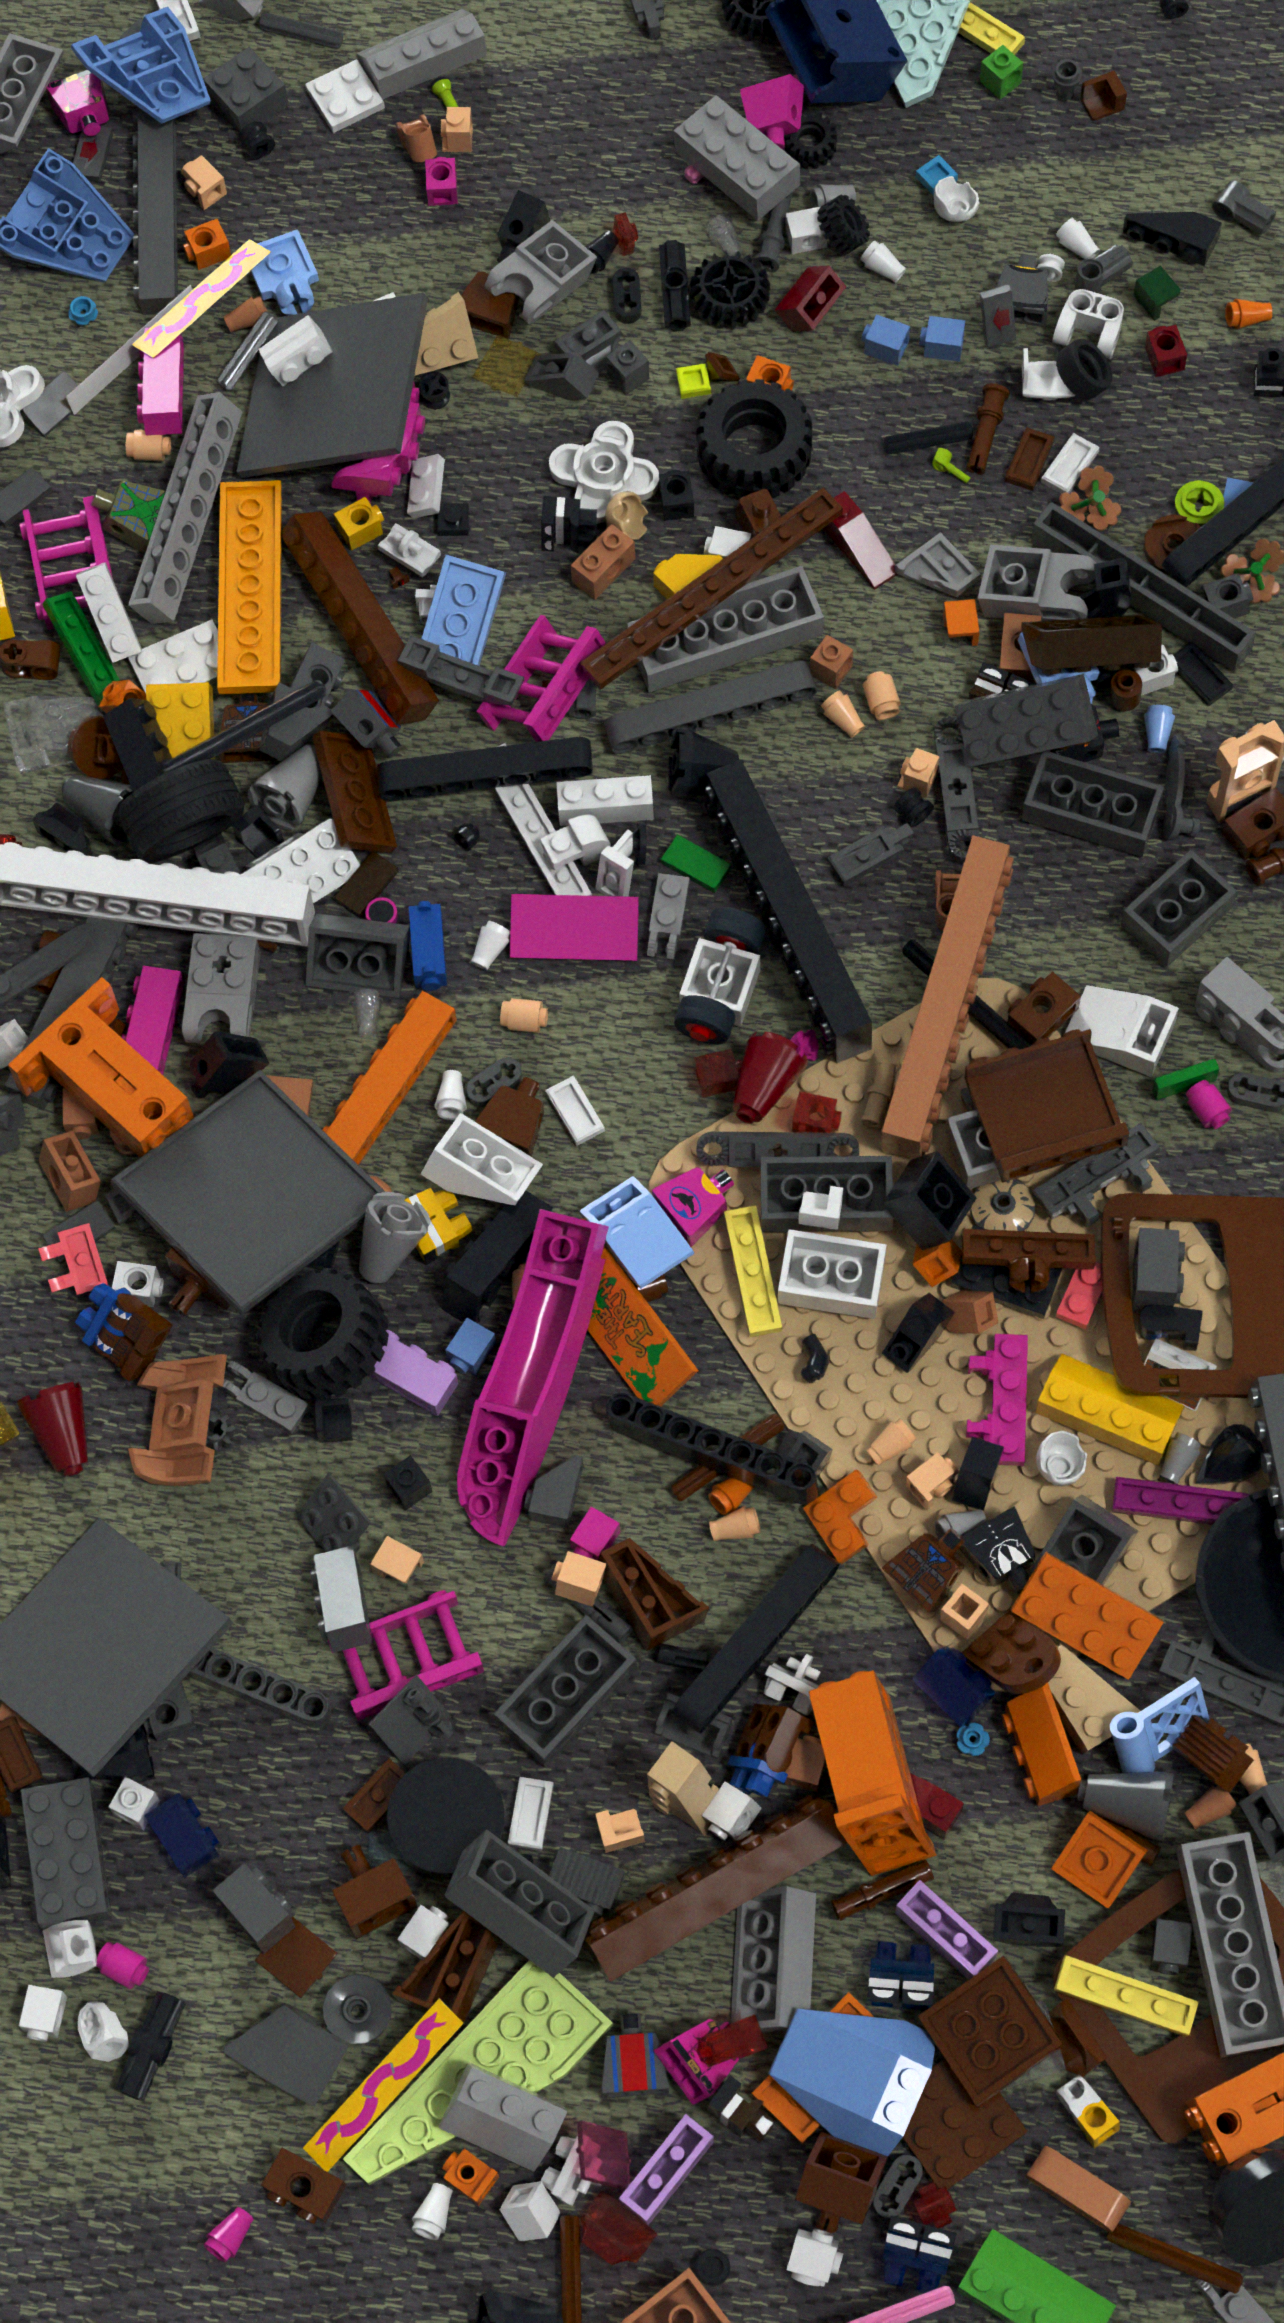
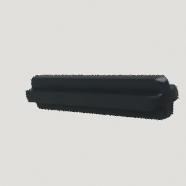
(928, 437)

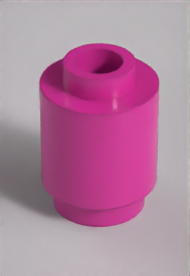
(1208, 1104)
(122, 1965)

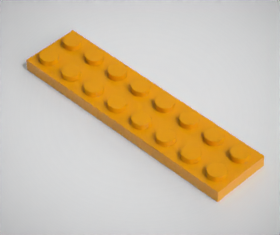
(249, 587)

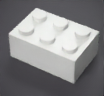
(831, 1274)

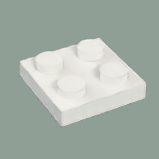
(344, 96)

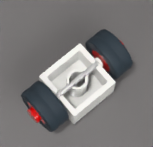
(720, 977)

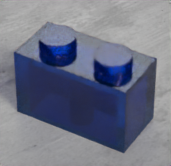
(954, 1685)
(182, 1834)

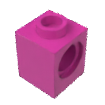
(441, 191)
(594, 1534)

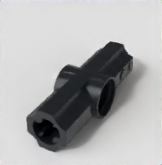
(674, 272)
(150, 2046)

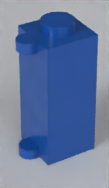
(427, 946)

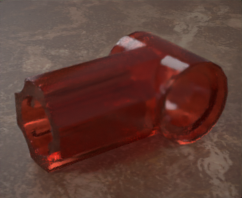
(737, 2040)

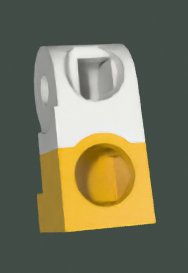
(1088, 2111)

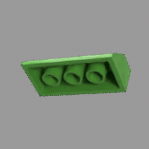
(1028, 2289)

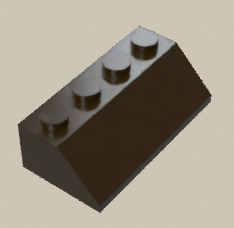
(1093, 643)

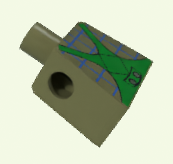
(130, 512)

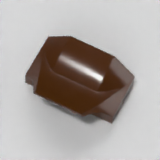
(1081, 2050)

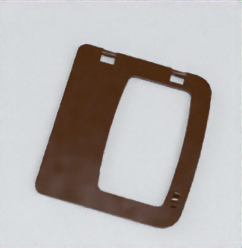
(1254, 1261)
(1186, 2065)

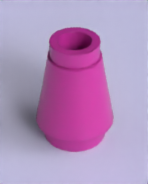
(228, 2235)

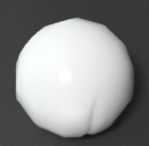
(954, 200)
(1061, 1458)

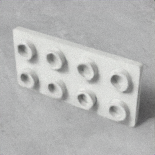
(309, 858)

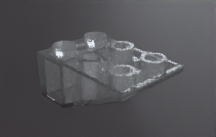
(42, 728)

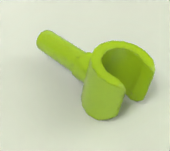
(942, 463)

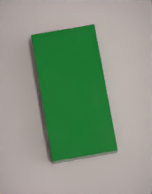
(696, 863)
(1184, 1079)

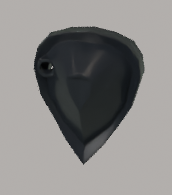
(1232, 1457)

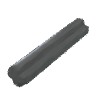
(301, 30)
(247, 351)

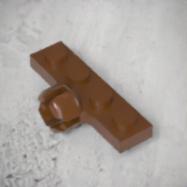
(1028, 1253)

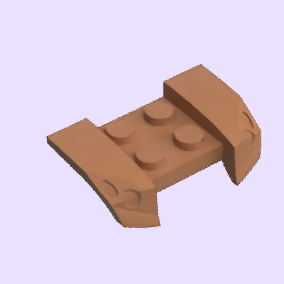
(179, 1421)

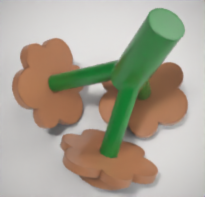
(1101, 509)
(1267, 557)

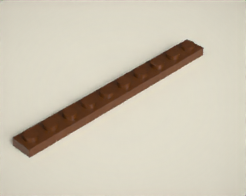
(711, 588)

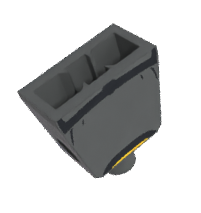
(1028, 290)

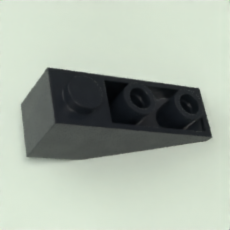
(1179, 233)

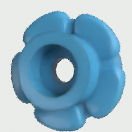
(79, 304)
(972, 1748)

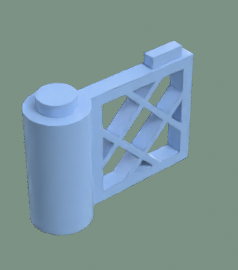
(1138, 1738)

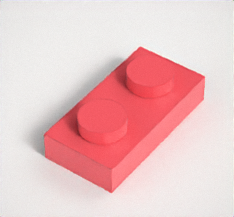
(1081, 1297)

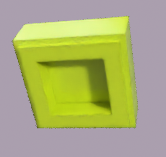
(693, 381)

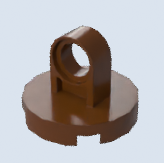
(93, 749)

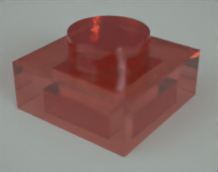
(626, 233)

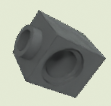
(627, 367)
(1229, 586)
(1171, 1946)

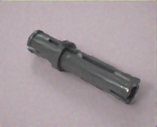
(617, 1628)

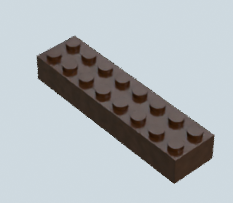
(713, 1887)

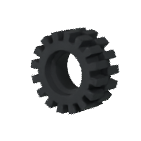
(812, 154)
(843, 224)

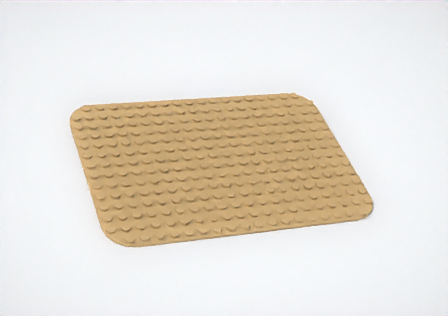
(936, 1398)

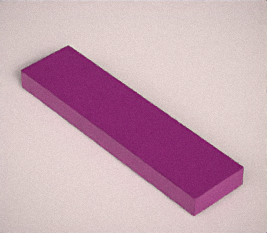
(1171, 1500)

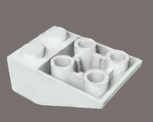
(1125, 1026)

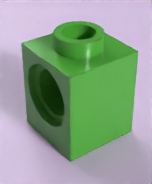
(1001, 72)

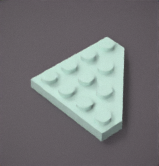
(926, 38)

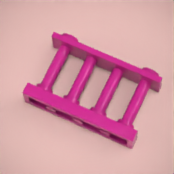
(92, 544)
(562, 689)
(432, 1675)

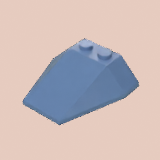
(150, 67)
(855, 2074)

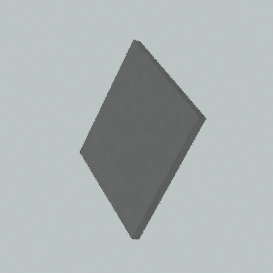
(346, 404)
(249, 1191)
(102, 1645)

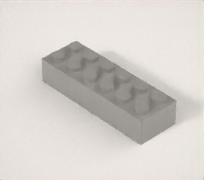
(742, 627)
(1234, 1943)

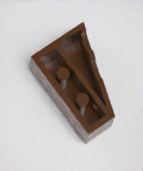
(451, 1969)

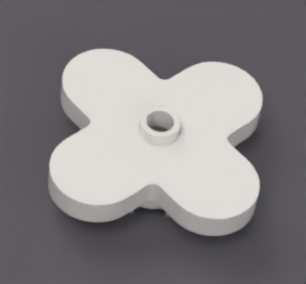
(17, 391)
(604, 468)

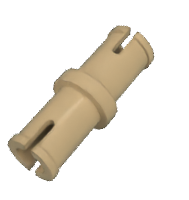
(880, 1093)

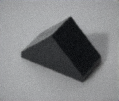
(977, 1473)

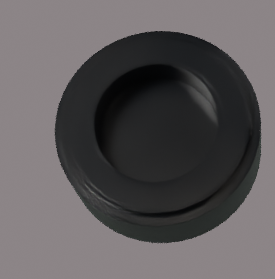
(712, 2267)

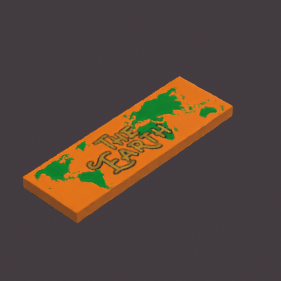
(636, 1338)

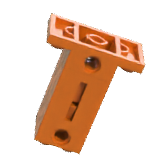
(103, 1073)
(869, 1773)
(1249, 2104)

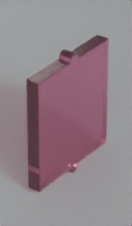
(603, 2155)

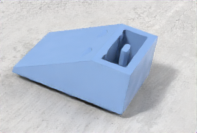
(638, 1232)

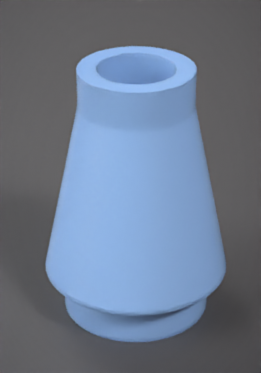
(1158, 727)

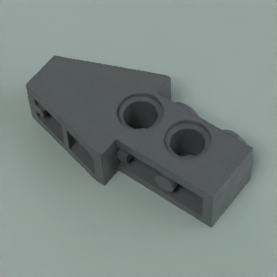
(297, 729)

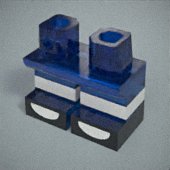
(886, 1975)
(901, 2249)

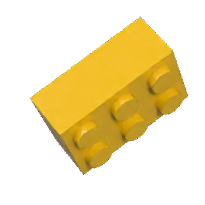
(183, 713)

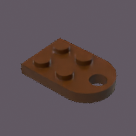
(1011, 1652)

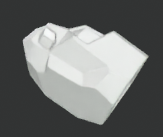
(101, 2032)

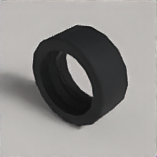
(1071, 364)

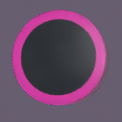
(382, 910)

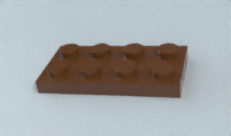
(353, 793)

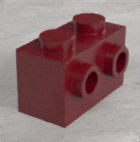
(810, 298)

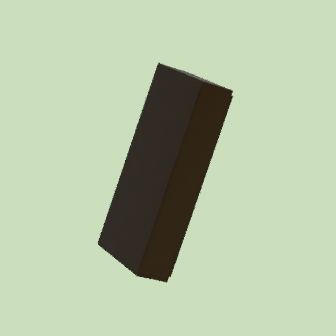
(366, 884)

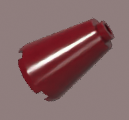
(766, 1075)
(59, 1425)

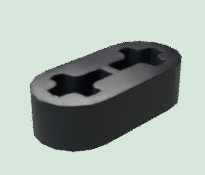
(621, 296)

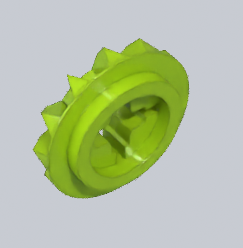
(1189, 494)

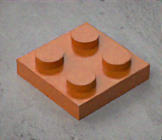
(1099, 1859)

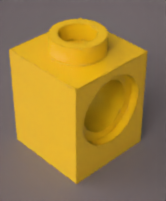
(355, 534)

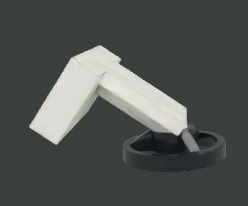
(615, 866)

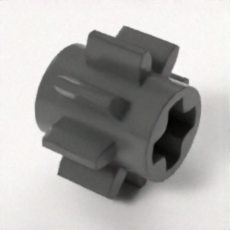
(217, 1441)

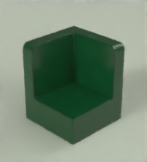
(1155, 290)

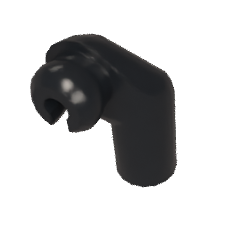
(817, 1361)

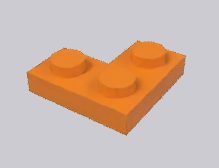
(833, 1513)

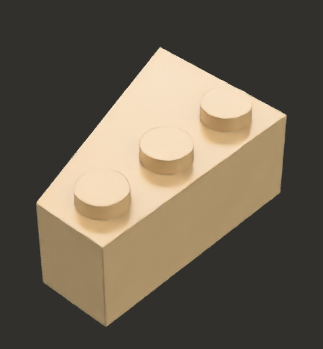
(446, 337)
(1085, 1701)
(681, 1786)

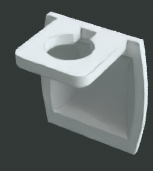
(1042, 380)
(70, 1948)

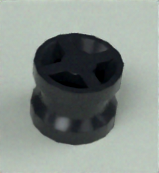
(256, 140)
(432, 383)
(913, 807)

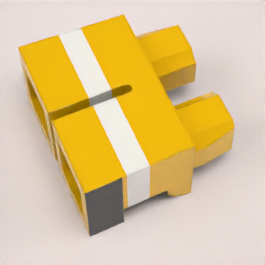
(442, 1232)

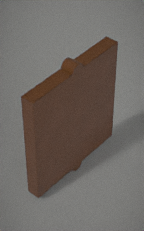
(298, 1959)

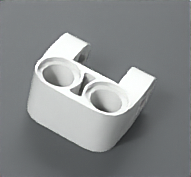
(1091, 319)

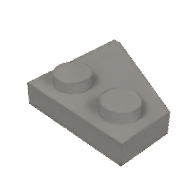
(939, 567)

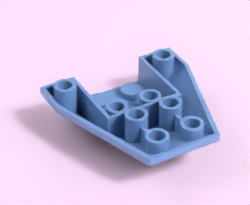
(64, 223)

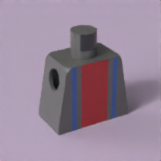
(368, 721)
(631, 2063)

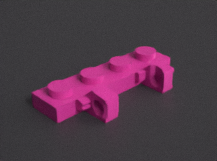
(1008, 1372)

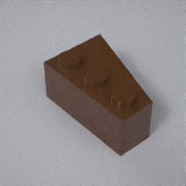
(648, 1595)

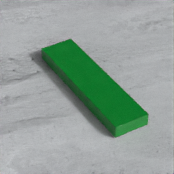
(81, 643)

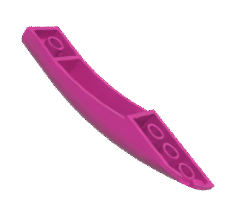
(530, 1372)

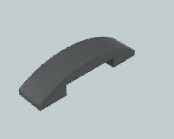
(459, 675)

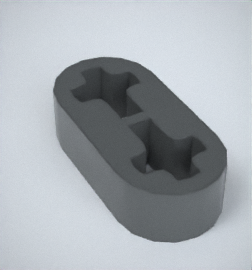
(490, 1076)
(1256, 1099)
(890, 2182)

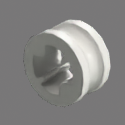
(1053, 265)

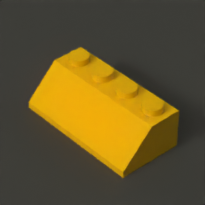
(1102, 1409)

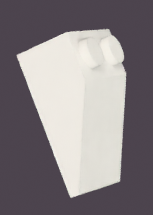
(480, 1164)

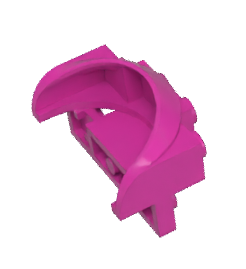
(380, 474)

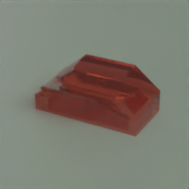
(615, 2231)

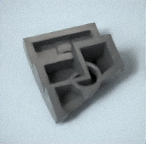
(290, 2052)

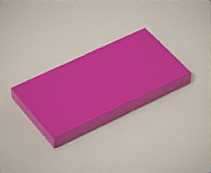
(574, 927)

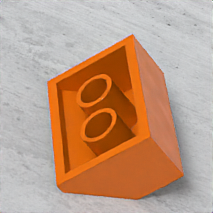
(1041, 1746)

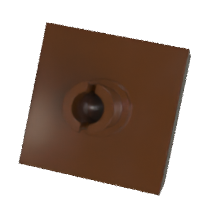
(192, 1286)
(373, 1894)
(840, 2180)

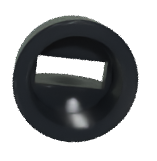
(466, 836)

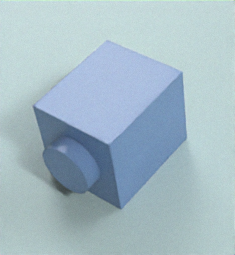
(943, 338)
(886, 339)
(470, 1347)

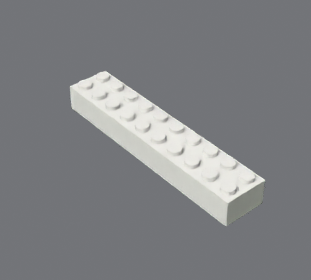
(155, 894)

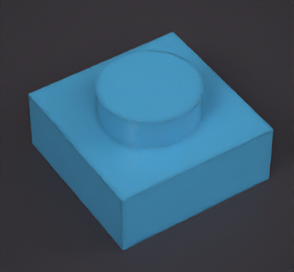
(933, 172)

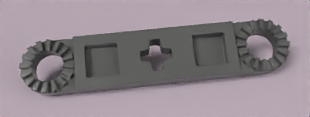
(954, 768)
(747, 1148)

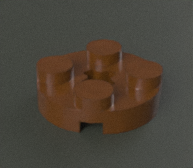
(1159, 536)

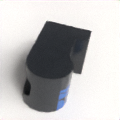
(1171, 1323)

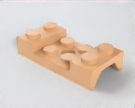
(1247, 767)

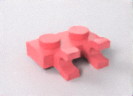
(81, 1258)

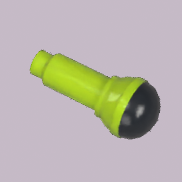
(442, 88)

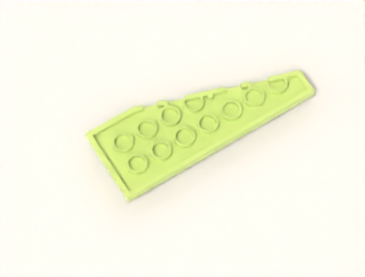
(525, 2034)

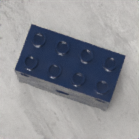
(853, 37)

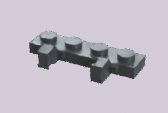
(1076, 1185)
(1224, 1681)

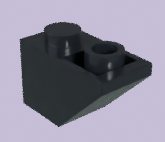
(918, 1331)

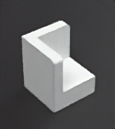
(11, 1042)
(821, 1209)
(530, 2211)

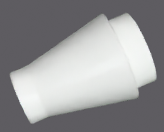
(1076, 238)
(882, 261)
(490, 943)
(451, 1096)
(432, 2214)

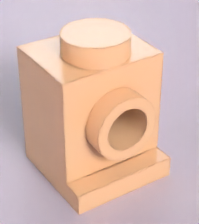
(457, 130)
(203, 181)
(919, 772)
(932, 1479)

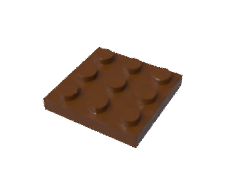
(991, 2031)
(953, 2133)

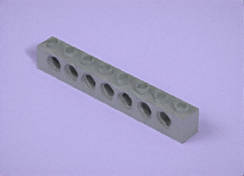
(185, 508)

